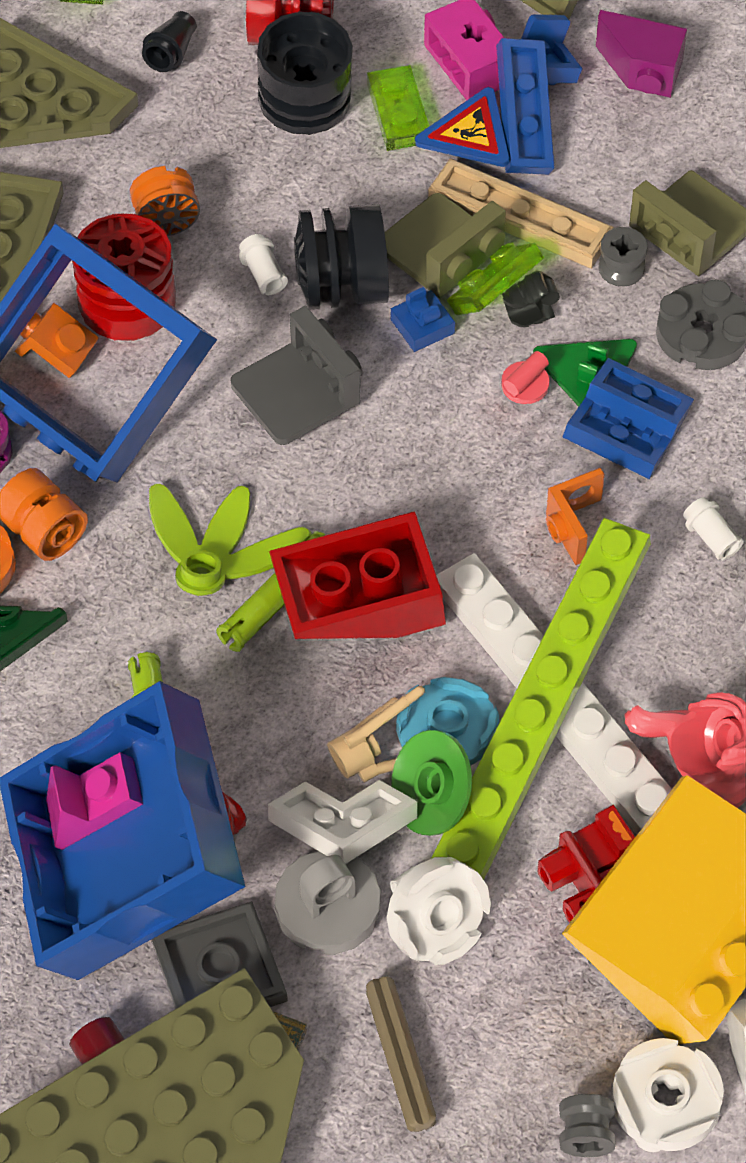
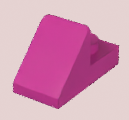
(91, 800)

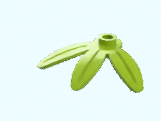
(206, 566)

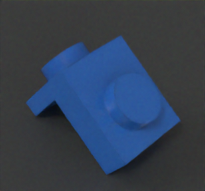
(560, 63)

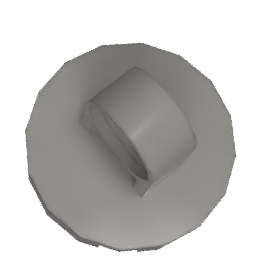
(327, 902)

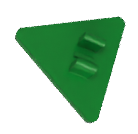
(577, 364)

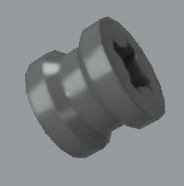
(630, 264)
(587, 1125)

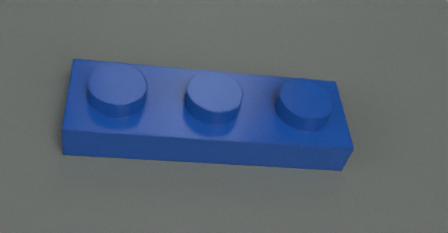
(525, 105)

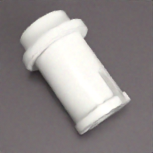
(258, 255)
(712, 528)

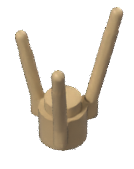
(357, 748)

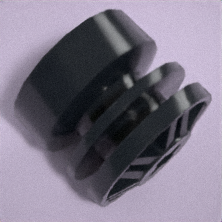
(304, 72)
(342, 256)

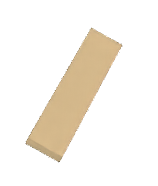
(527, 213)

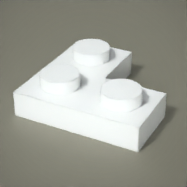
(342, 827)

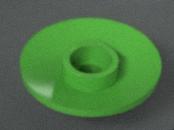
(437, 776)

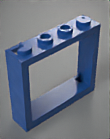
(24, 300)

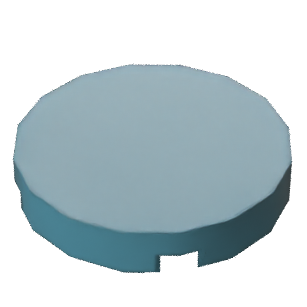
(454, 708)

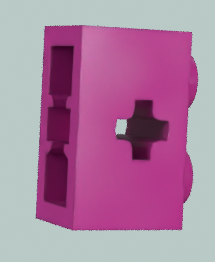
(464, 45)

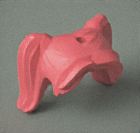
(703, 741)

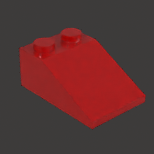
(361, 582)

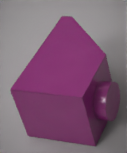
(641, 51)

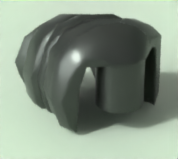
(531, 299)

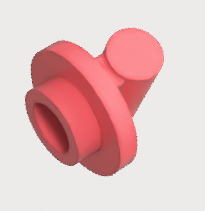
(526, 380)

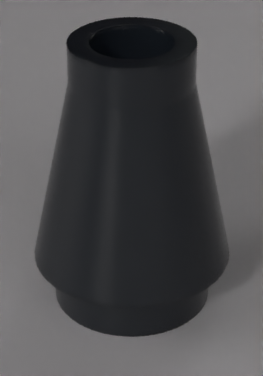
(168, 43)

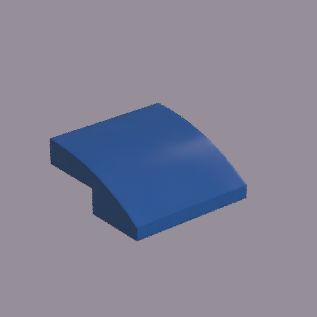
(628, 418)

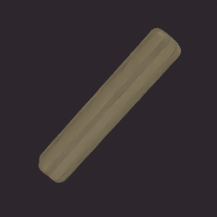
(400, 1054)

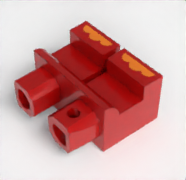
(585, 857)

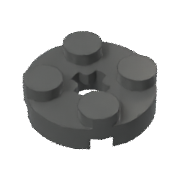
(708, 303)

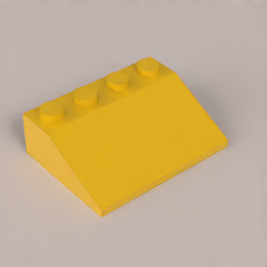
(674, 915)

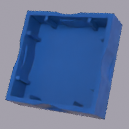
(141, 868)

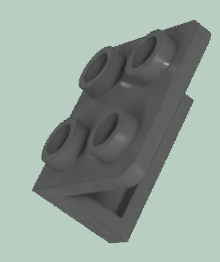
(300, 382)

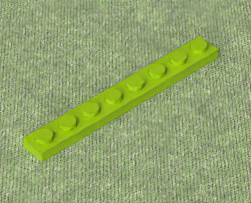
(545, 694)

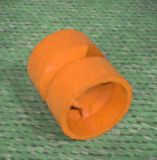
(41, 514)

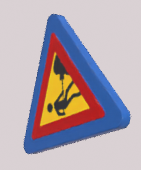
(469, 131)

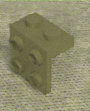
(443, 242)

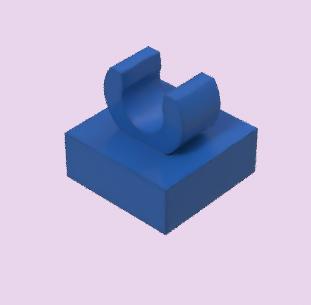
(422, 319)

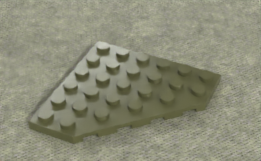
(186, 1089)

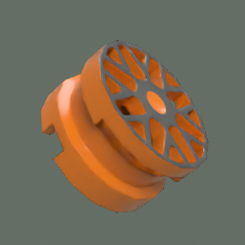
(165, 198)

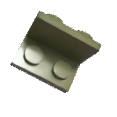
(689, 220)

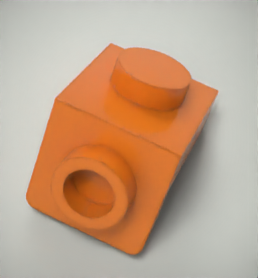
(57, 339)

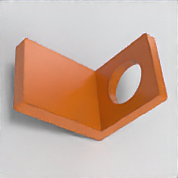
(561, 519)

